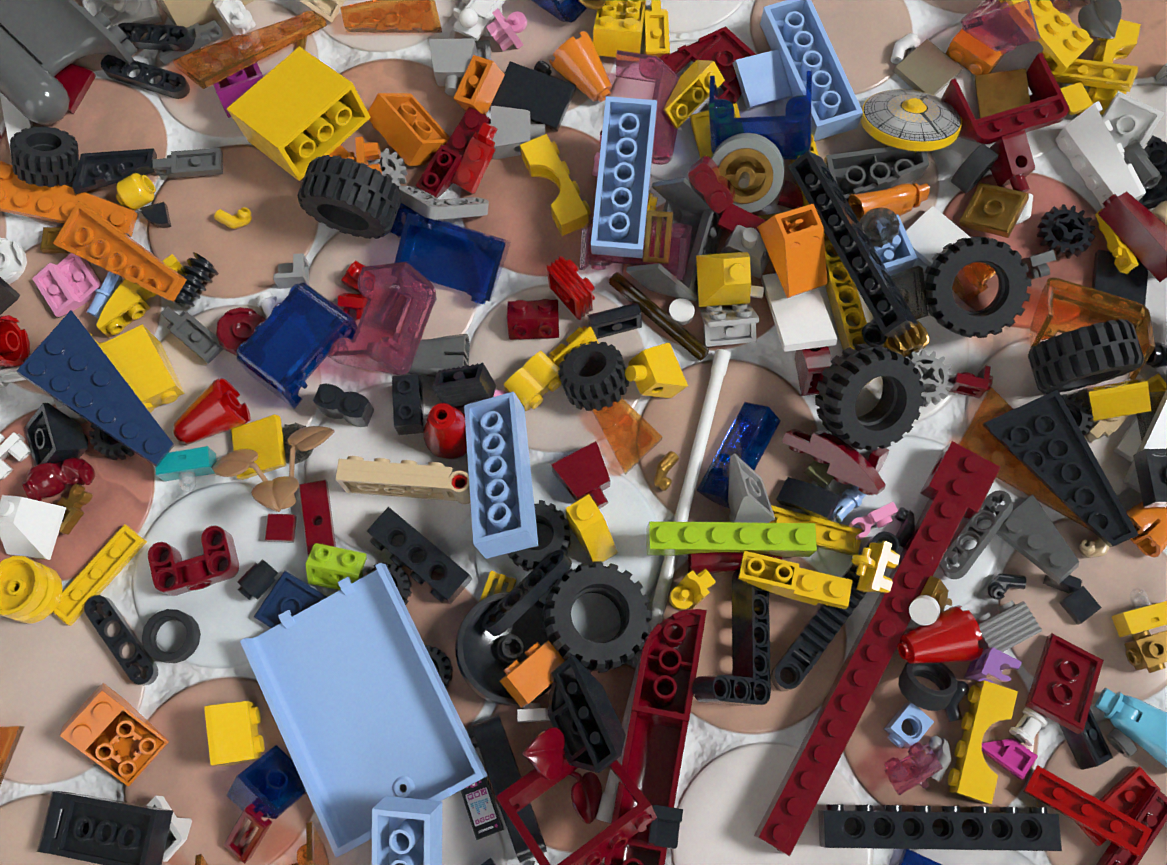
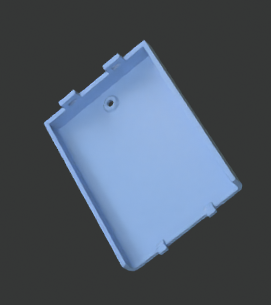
(361, 707)

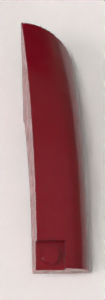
(659, 725)

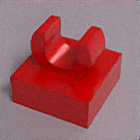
(352, 274)
(352, 301)

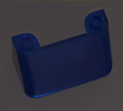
(453, 255)

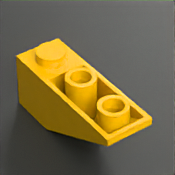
(691, 91)

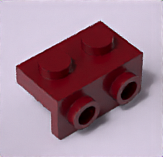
(533, 319)

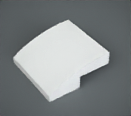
(932, 233)

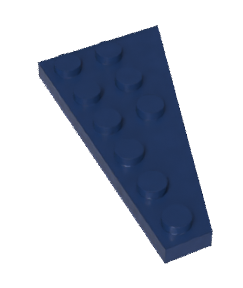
(84, 379)

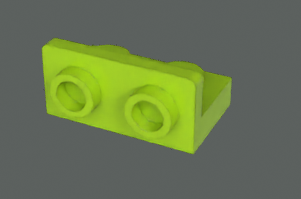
(332, 564)

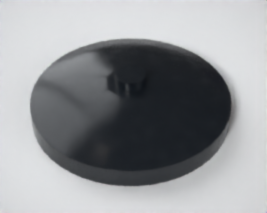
(484, 657)

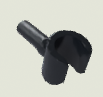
(543, 67)

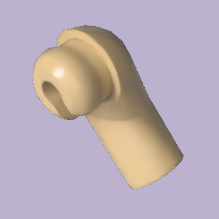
(1093, 548)

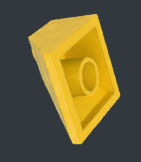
(723, 279)

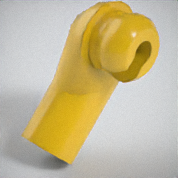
(234, 221)

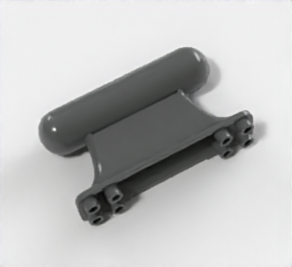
(41, 41)

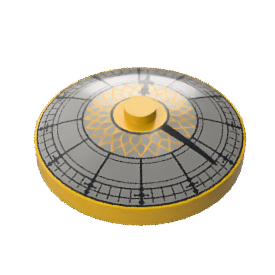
(911, 120)

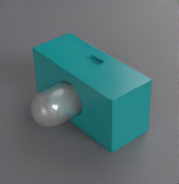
(186, 466)

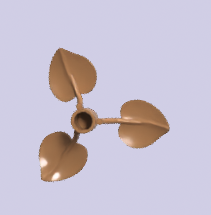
(280, 491)

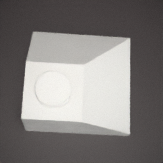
(29, 526)

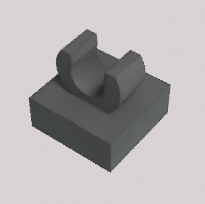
(1039, 263)

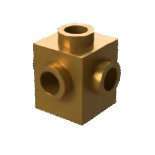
(1148, 651)

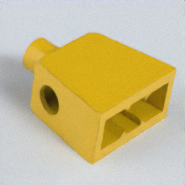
(656, 372)

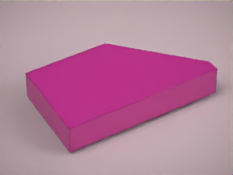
(1011, 756)

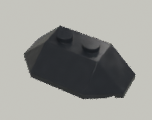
(584, 717)

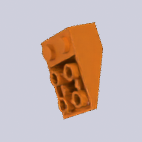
(796, 249)
(114, 735)

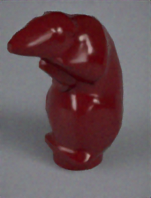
(50, 478)

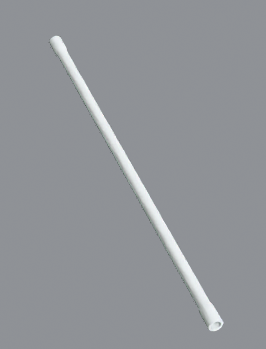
(661, 595)

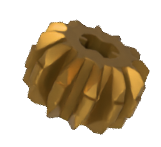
(909, 342)

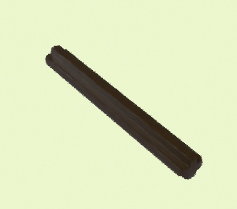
(659, 316)

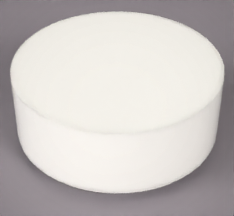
(681, 311)
(924, 610)

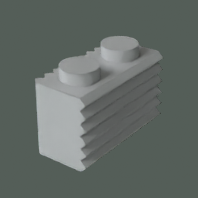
(1008, 627)

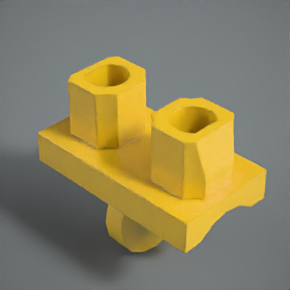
(872, 567)
(691, 590)

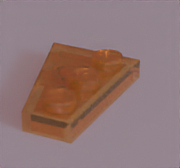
(626, 433)

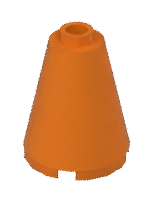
(581, 66)

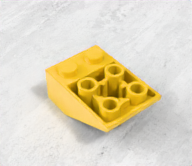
(619, 27)

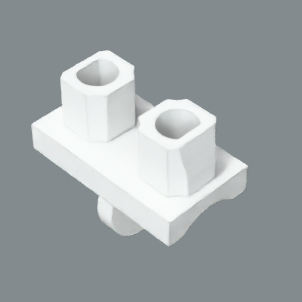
(235, 15)
(15, 446)

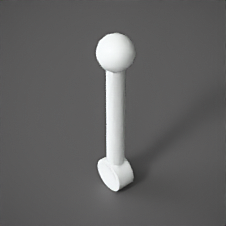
(119, 7)

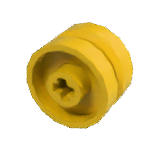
(28, 589)

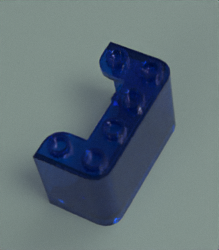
(294, 342)

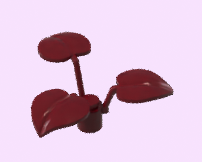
(547, 756)

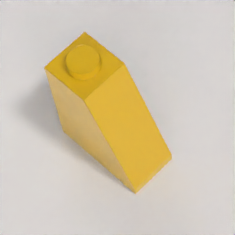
(591, 529)

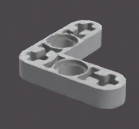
(444, 208)

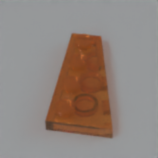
(392, 16)

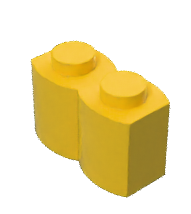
(534, 380)

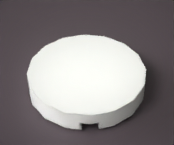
(12, 260)

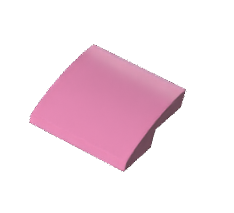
(67, 284)

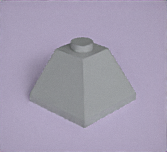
(747, 494)

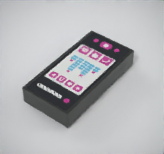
(482, 809)

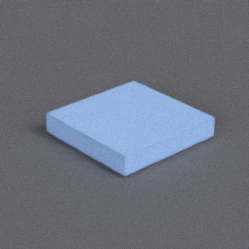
(762, 79)

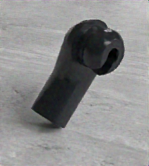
(907, 527)
(1003, 582)
(952, 710)

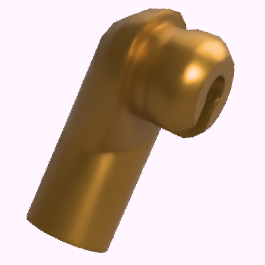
(662, 469)

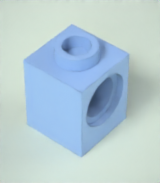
(919, 721)

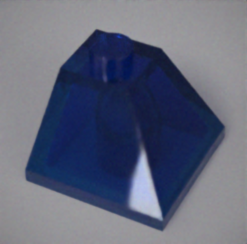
(268, 784)

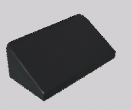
(1088, 746)

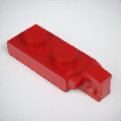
(476, 159)

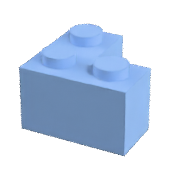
(898, 254)

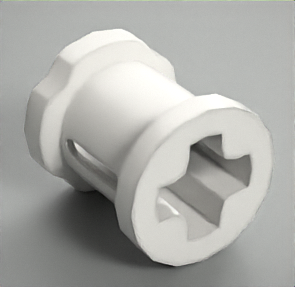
(1028, 726)

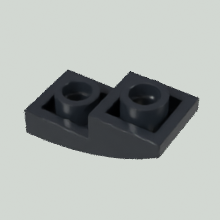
(808, 497)

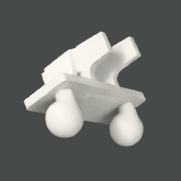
(475, 17)

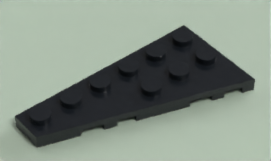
(1057, 453)

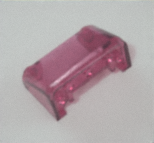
(391, 320)

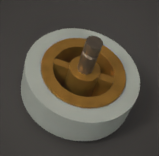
(752, 168)

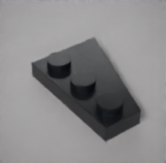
(111, 167)

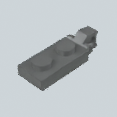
(203, 35)
(190, 163)
(193, 334)

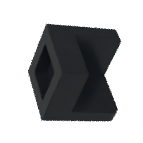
(665, 828)

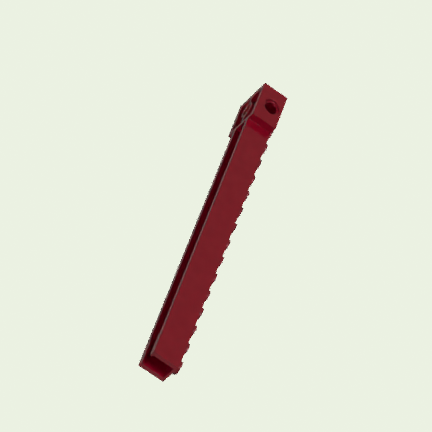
(954, 491)

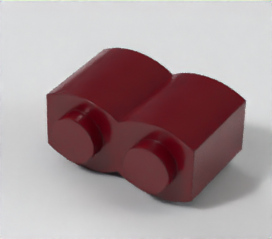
(716, 189)

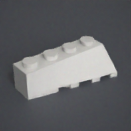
(1098, 157)

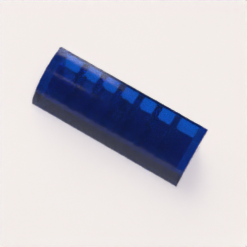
(747, 440)

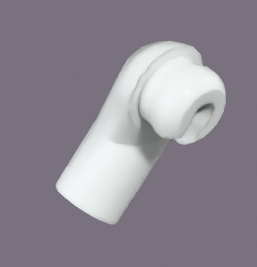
(909, 41)

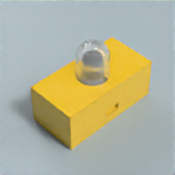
(1142, 617)

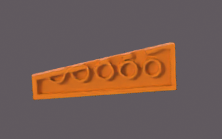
(56, 202)
(108, 247)

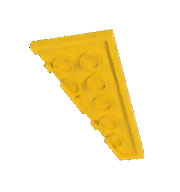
(1057, 33)

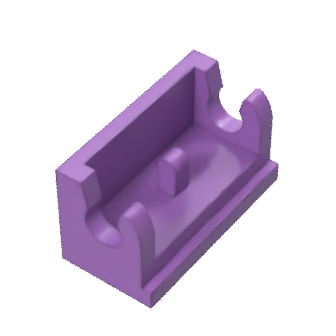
(992, 664)

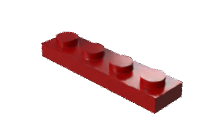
(1088, 811)

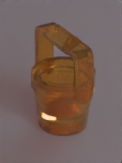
(978, 275)

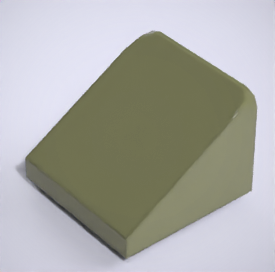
(818, 473)

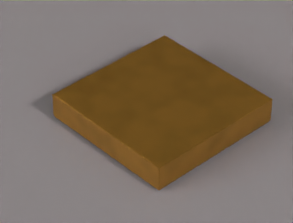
(1001, 91)
(994, 209)

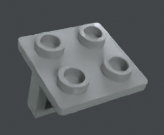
(729, 325)

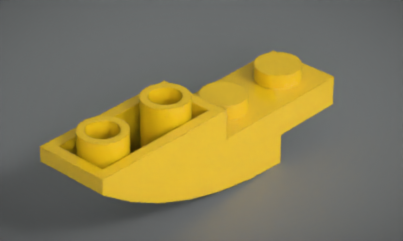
(128, 303)
(793, 582)

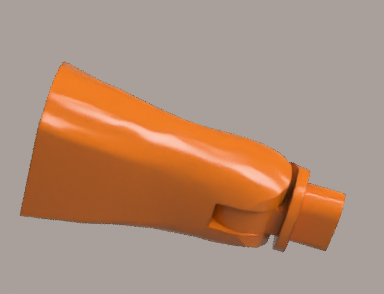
(897, 199)
(1151, 527)

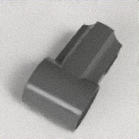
(1145, 170)

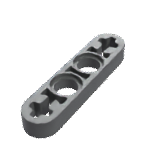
(981, 536)

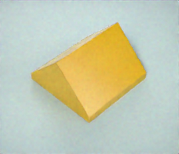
(1119, 399)

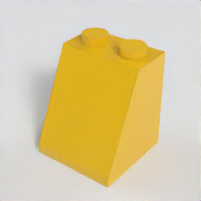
(144, 366)

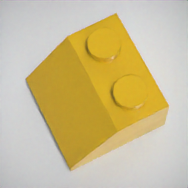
(233, 733)

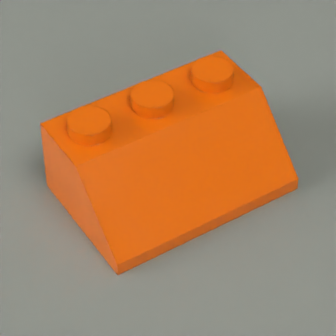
(407, 127)

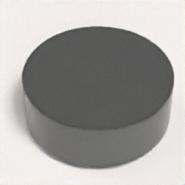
(1121, 743)

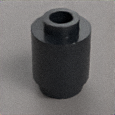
(257, 580)

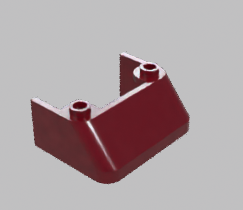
(1045, 107)

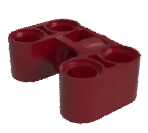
(197, 571)

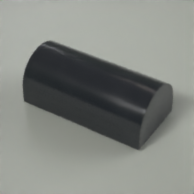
(615, 320)

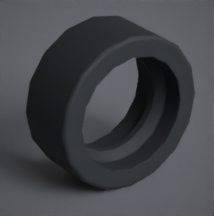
(974, 168)
(152, 627)
(921, 695)

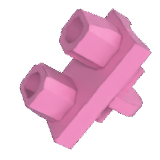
(505, 30)

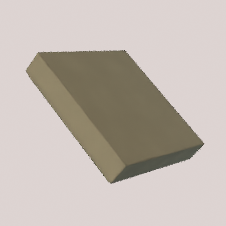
(927, 69)

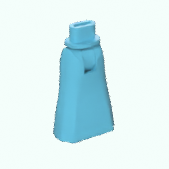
(1138, 721)

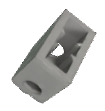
(451, 61)
(513, 130)
(749, 241)

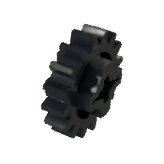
(1066, 231)

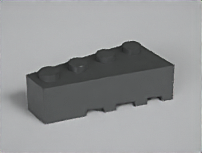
(875, 169)

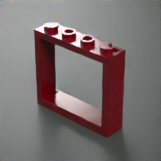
(608, 840)

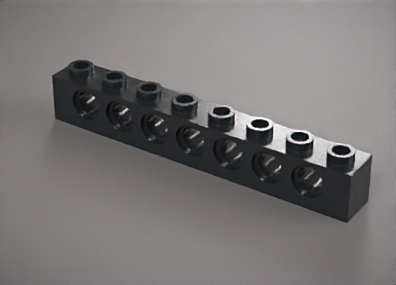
(853, 246)
(1043, 832)

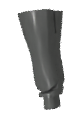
(441, 354)

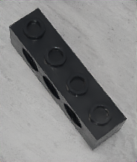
(391, 524)

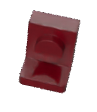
(970, 385)

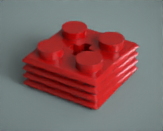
(570, 287)

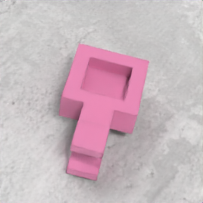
(879, 517)

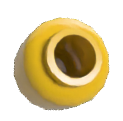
(135, 191)

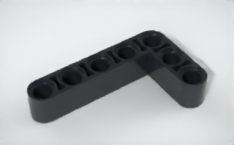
(750, 652)

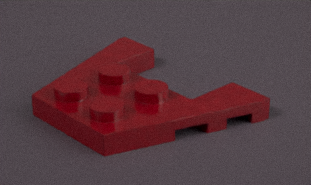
(722, 48)

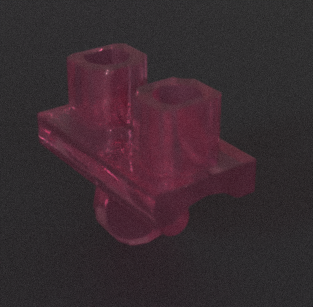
(913, 769)

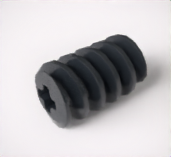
(195, 276)

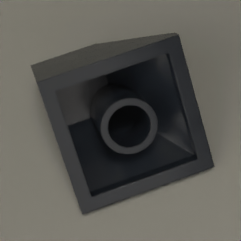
(54, 436)

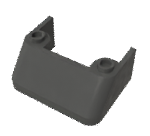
(690, 209)

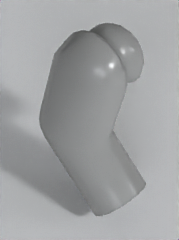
(943, 754)

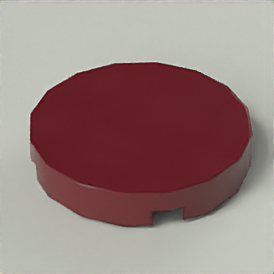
(237, 327)

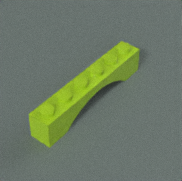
(707, 537)

